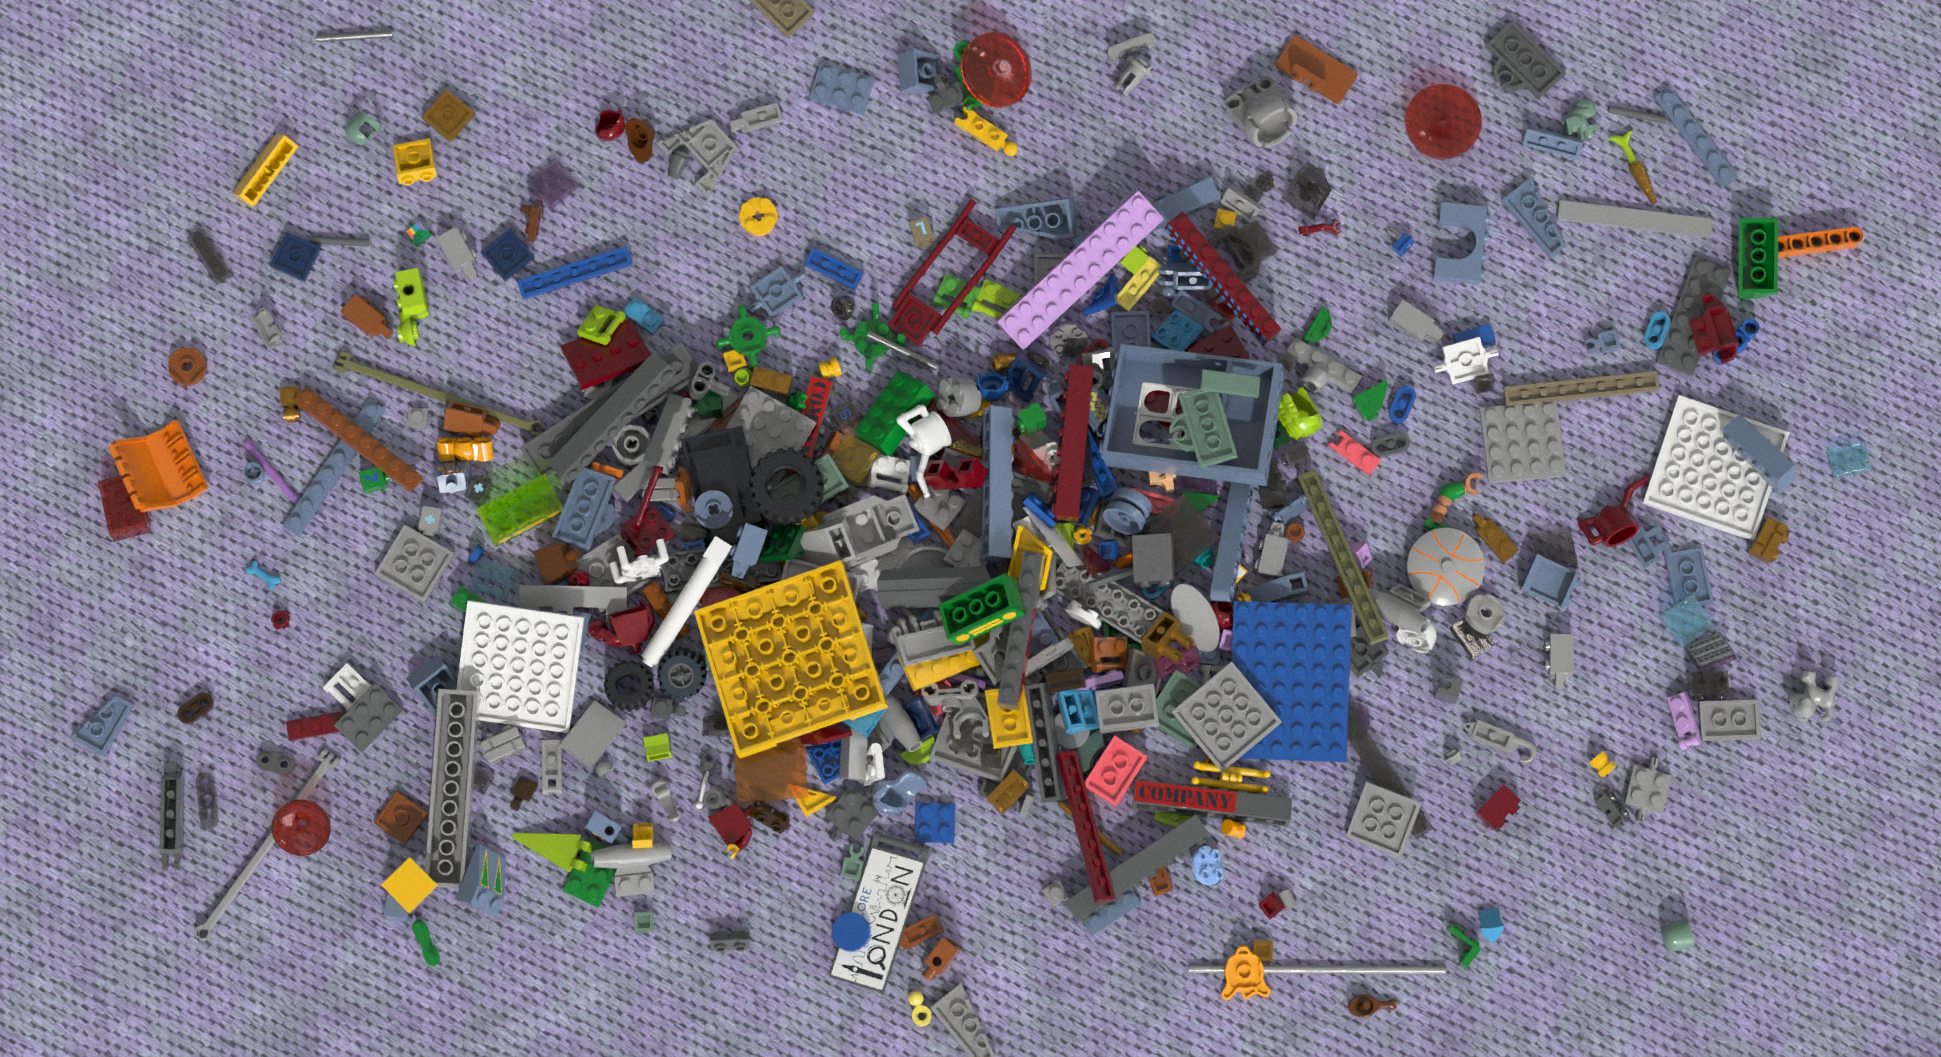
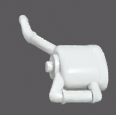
(926, 436)

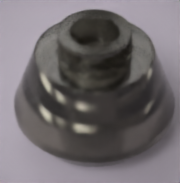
(843, 307)
(1038, 359)

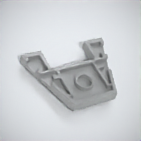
(708, 146)

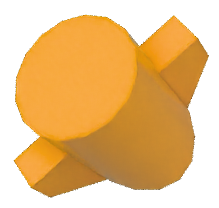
(1233, 828)

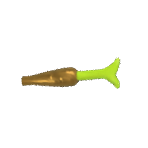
(1636, 167)

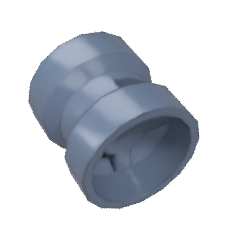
(254, 473)

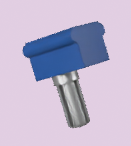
(1403, 242)

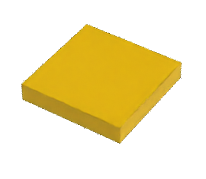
(409, 885)

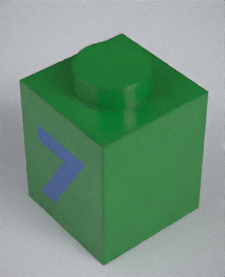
(373, 480)

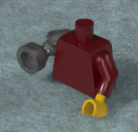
(730, 822)

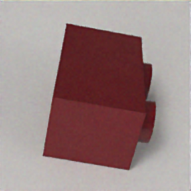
(1498, 808)

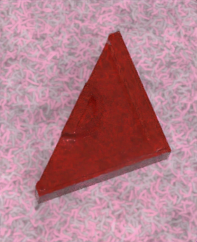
(1093, 561)

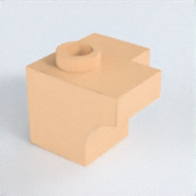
(1163, 480)

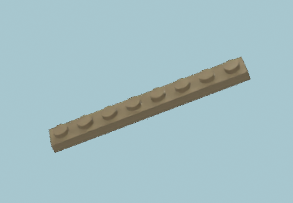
(1582, 388)

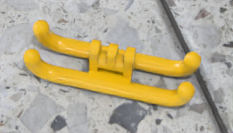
(1231, 778)

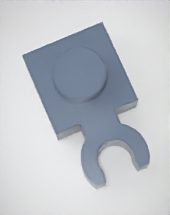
(1605, 341)

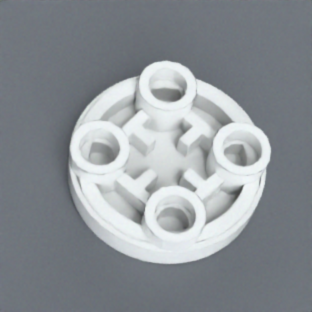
(1087, 618)

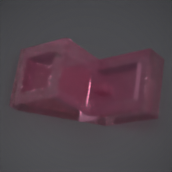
(1189, 660)

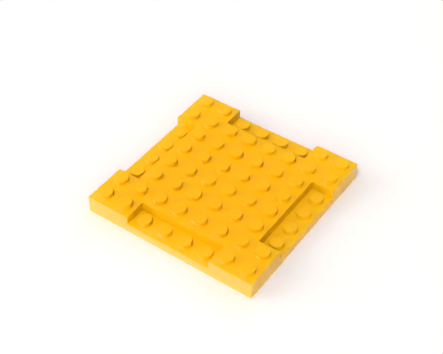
(790, 658)

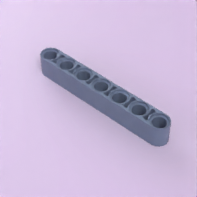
(1231, 542)

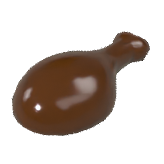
(1366, 1005)

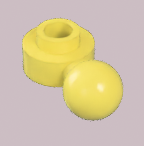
(916, 999)

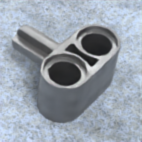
(707, 382)

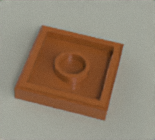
(401, 817)

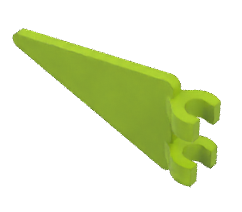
(557, 848)

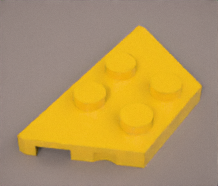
(1029, 542)

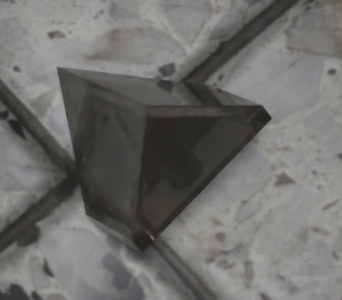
(716, 725)

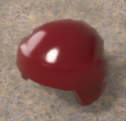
(610, 125)
(1223, 613)

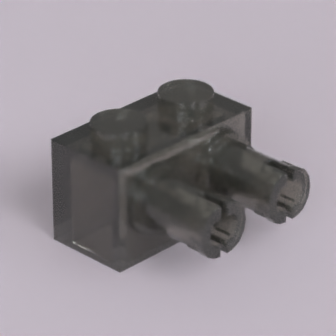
(1276, 490)
(1707, 684)

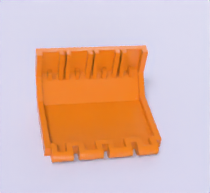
(159, 468)

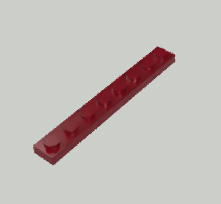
(1085, 826)

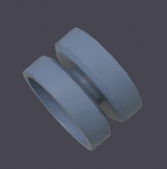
(1127, 511)

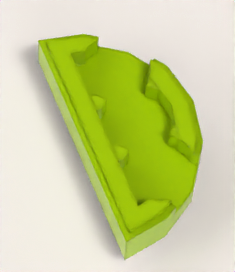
(920, 755)

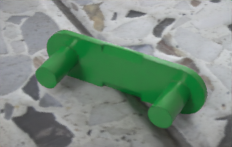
(423, 936)

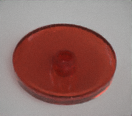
(996, 70)
(1443, 121)

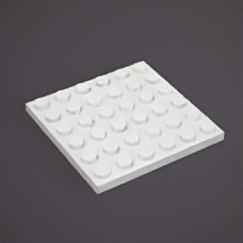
(1706, 477)
(521, 664)

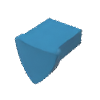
(1491, 924)

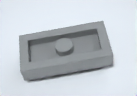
(1241, 204)

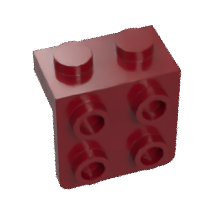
(652, 529)

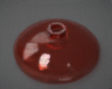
(1031, 463)
(299, 838)

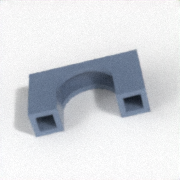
(1473, 220)

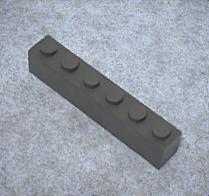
(1044, 742)

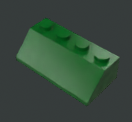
(1758, 257)

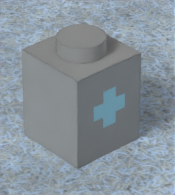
(430, 521)

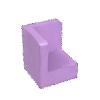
(1361, 553)

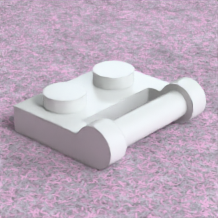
(891, 468)
(350, 681)
(874, 768)

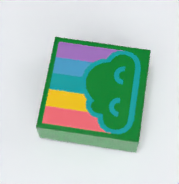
(418, 233)

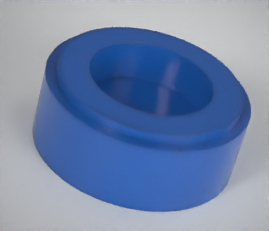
(477, 552)

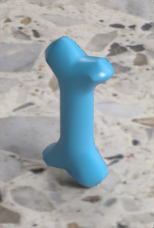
(271, 580)

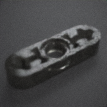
(203, 815)

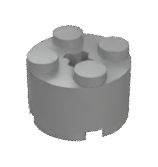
(958, 397)
(637, 436)

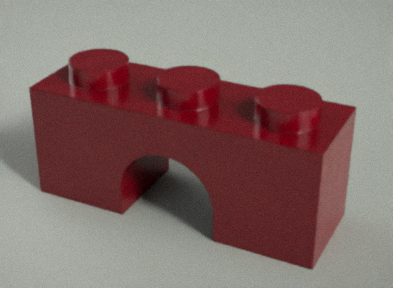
(968, 474)

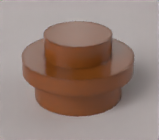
(1295, 532)

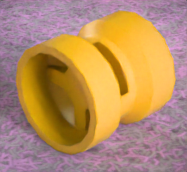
(829, 368)
(1601, 763)

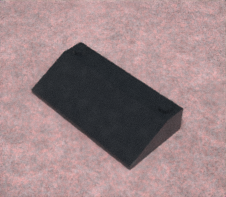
(723, 464)

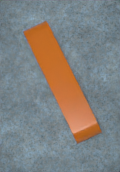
(1824, 239)

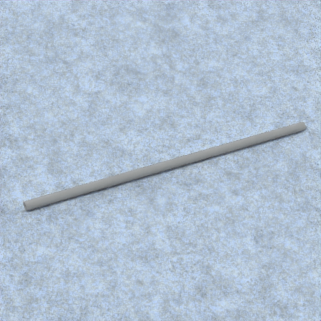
(1330, 969)

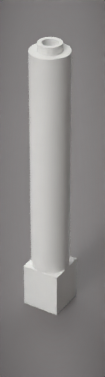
(686, 601)

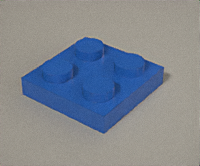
(935, 823)

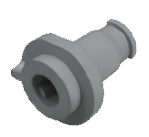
(1139, 69)

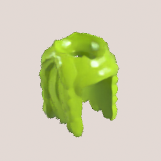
(1299, 415)

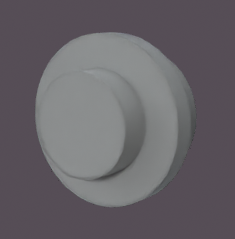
(1453, 756)

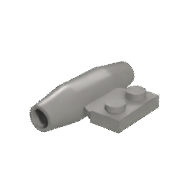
(1402, 607)
(895, 724)
(631, 866)

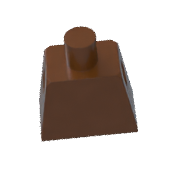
(556, 562)

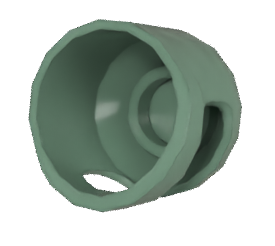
(353, 126)
(1677, 935)

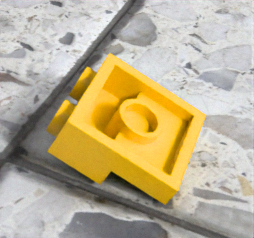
(414, 161)

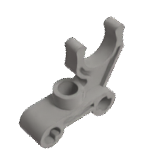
(958, 699)

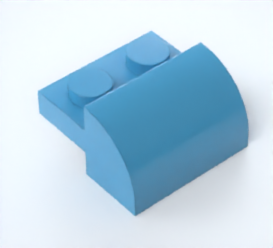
(1078, 710)

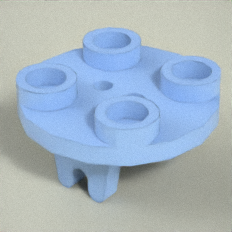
(1207, 865)

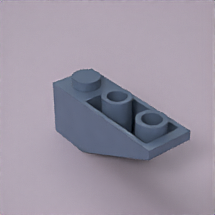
(1280, 589)

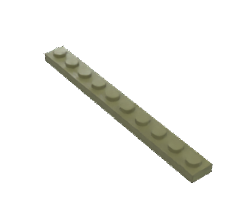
(1343, 557)

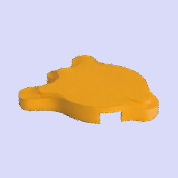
(1245, 974)

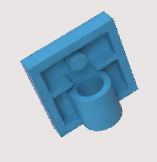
(1177, 332)

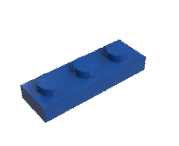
(834, 269)

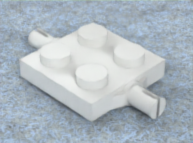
(1465, 360)

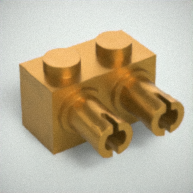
(1162, 635)

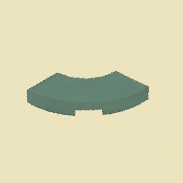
(1090, 750)

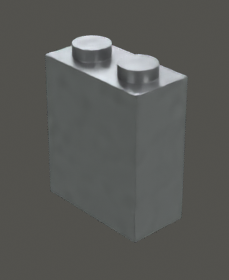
(1153, 559)

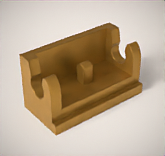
(1007, 792)

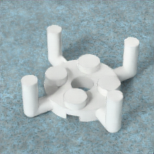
(643, 567)

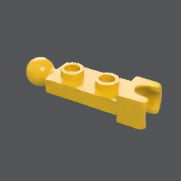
(986, 132)

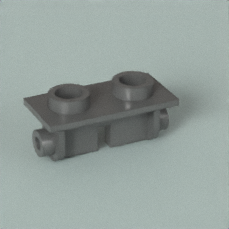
(1617, 813)
(739, 941)

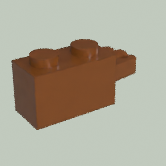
(366, 318)

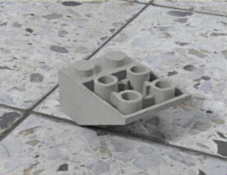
(828, 543)

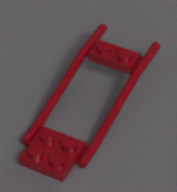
(917, 319)

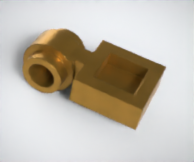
(287, 397)

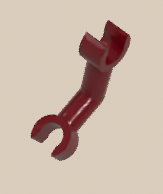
(1307, 230)

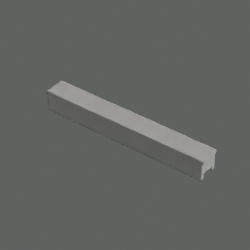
(854, 748)

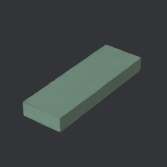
(1230, 383)

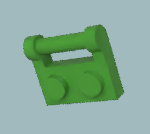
(952, 287)

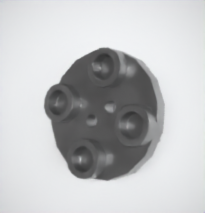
(1068, 339)

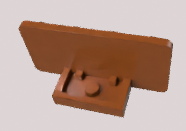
(1316, 70)

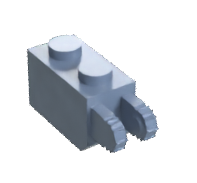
(1184, 277)

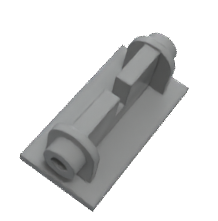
(268, 332)

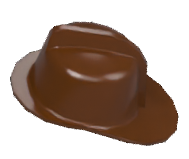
(640, 138)

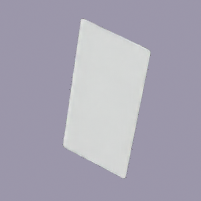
(1056, 540)

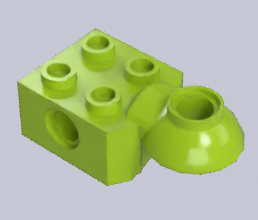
(411, 306)

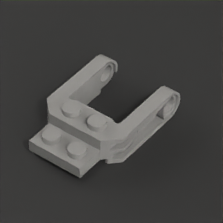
(892, 520)
(966, 551)
(992, 653)

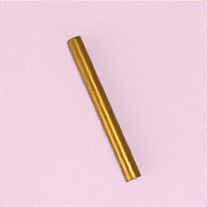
(1103, 839)

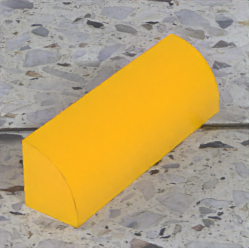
(265, 169)

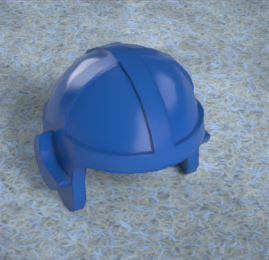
(992, 386)

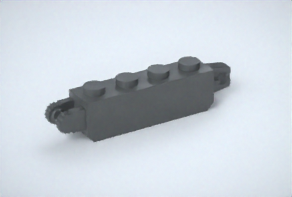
(172, 816)

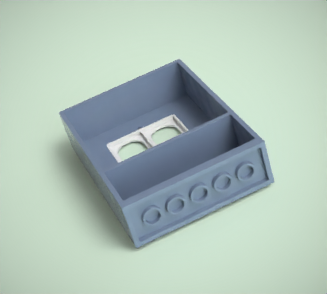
(1150, 369)

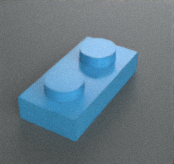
(643, 316)

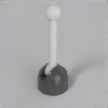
(706, 769)

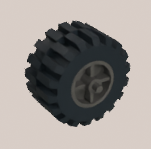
(681, 673)

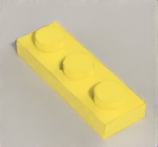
(1138, 285)

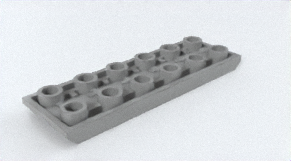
(1110, 601)

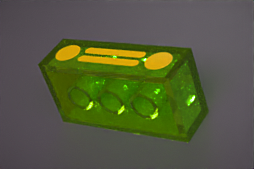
(520, 510)

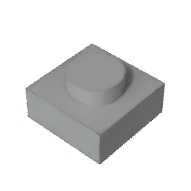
(417, 418)
(1055, 893)

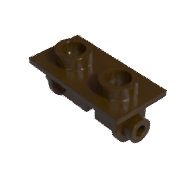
(742, 585)
(776, 821)

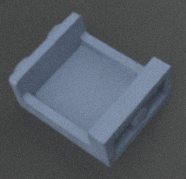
(1550, 581)

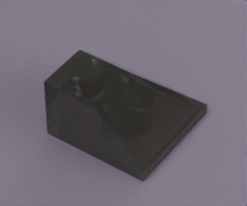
(1308, 190)

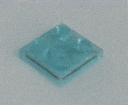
(1686, 620)

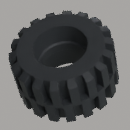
(628, 669)

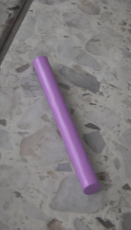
(270, 470)

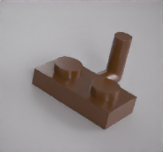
(535, 213)

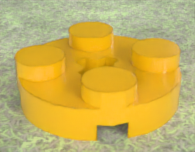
(749, 210)

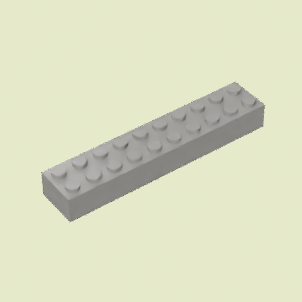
(452, 787)

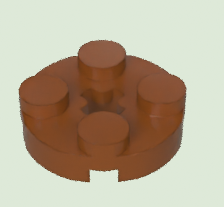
(187, 377)

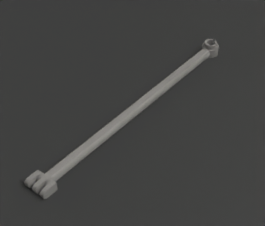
(264, 848)

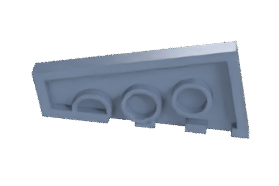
(1529, 210)

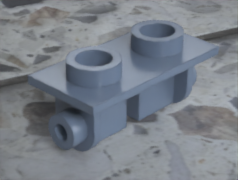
(1293, 507)

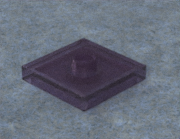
(553, 184)

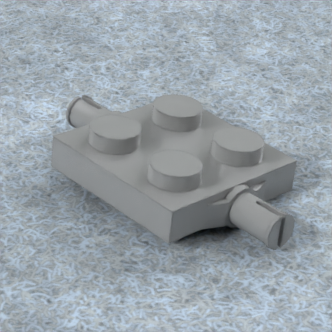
(1647, 789)

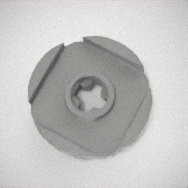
(1477, 620)

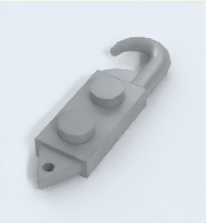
(1499, 738)

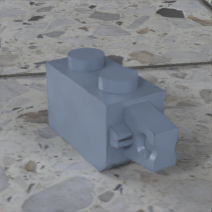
(748, 549)

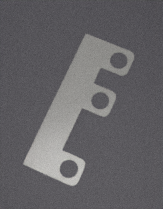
(573, 596)

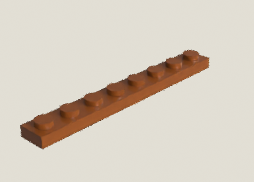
(358, 439)

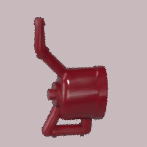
(1614, 522)

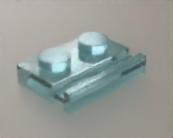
(1849, 460)

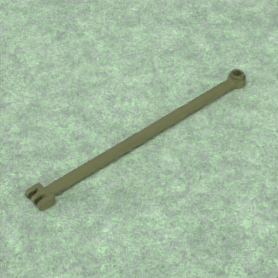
(347, 363)

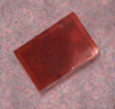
(120, 514)

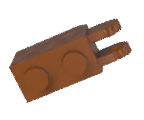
(469, 420)

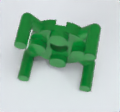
(859, 337)
(751, 347)

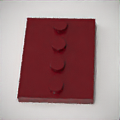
(597, 362)

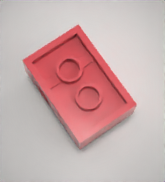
(1115, 771)

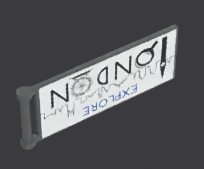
(885, 901)

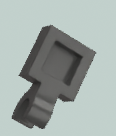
(663, 708)

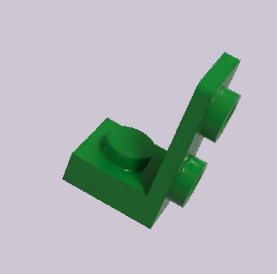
(1468, 956)

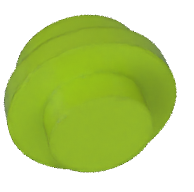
(743, 377)

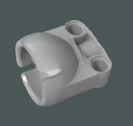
(1262, 112)

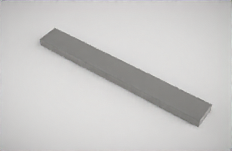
(1634, 219)
(640, 476)

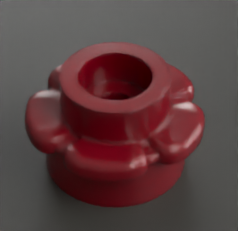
(275, 620)

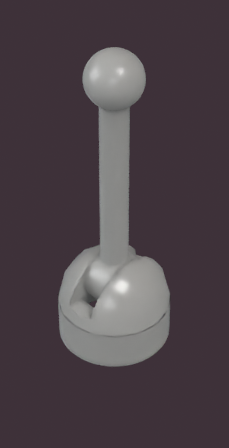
(603, 769)

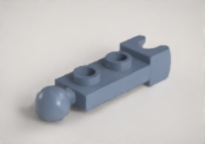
(1192, 307)

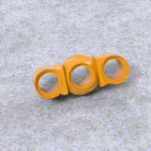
(465, 449)

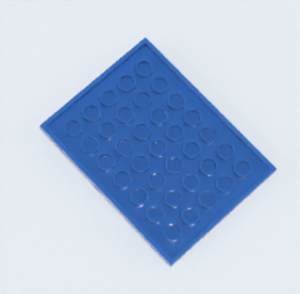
(1302, 670)

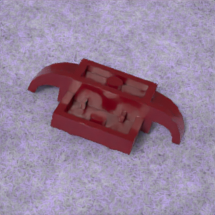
(1715, 330)

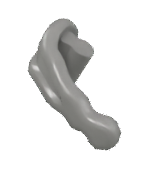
(663, 793)

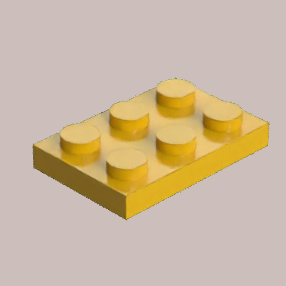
(1008, 725)

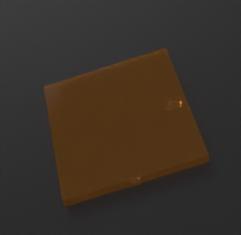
(772, 773)

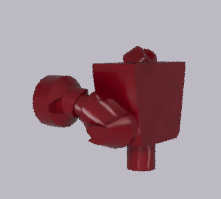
(628, 627)

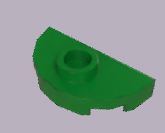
(1320, 327)

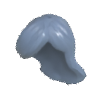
(895, 794)

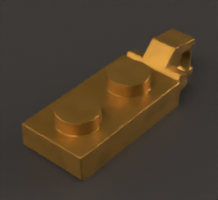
(1494, 538)

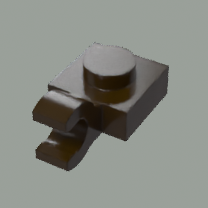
(523, 791)

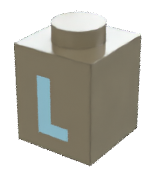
(921, 232)

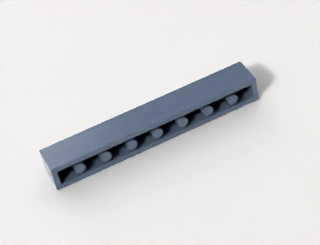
(1187, 199)
(997, 484)

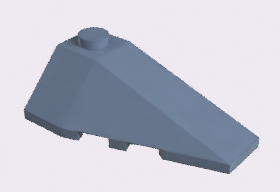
(1045, 218)

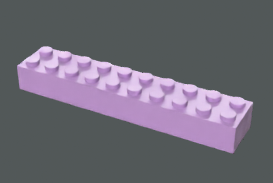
(1079, 270)

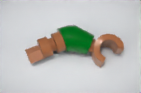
(1449, 493)

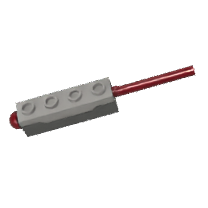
(665, 443)

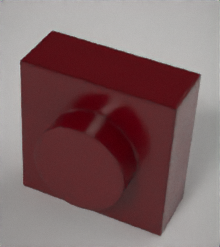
(1271, 905)

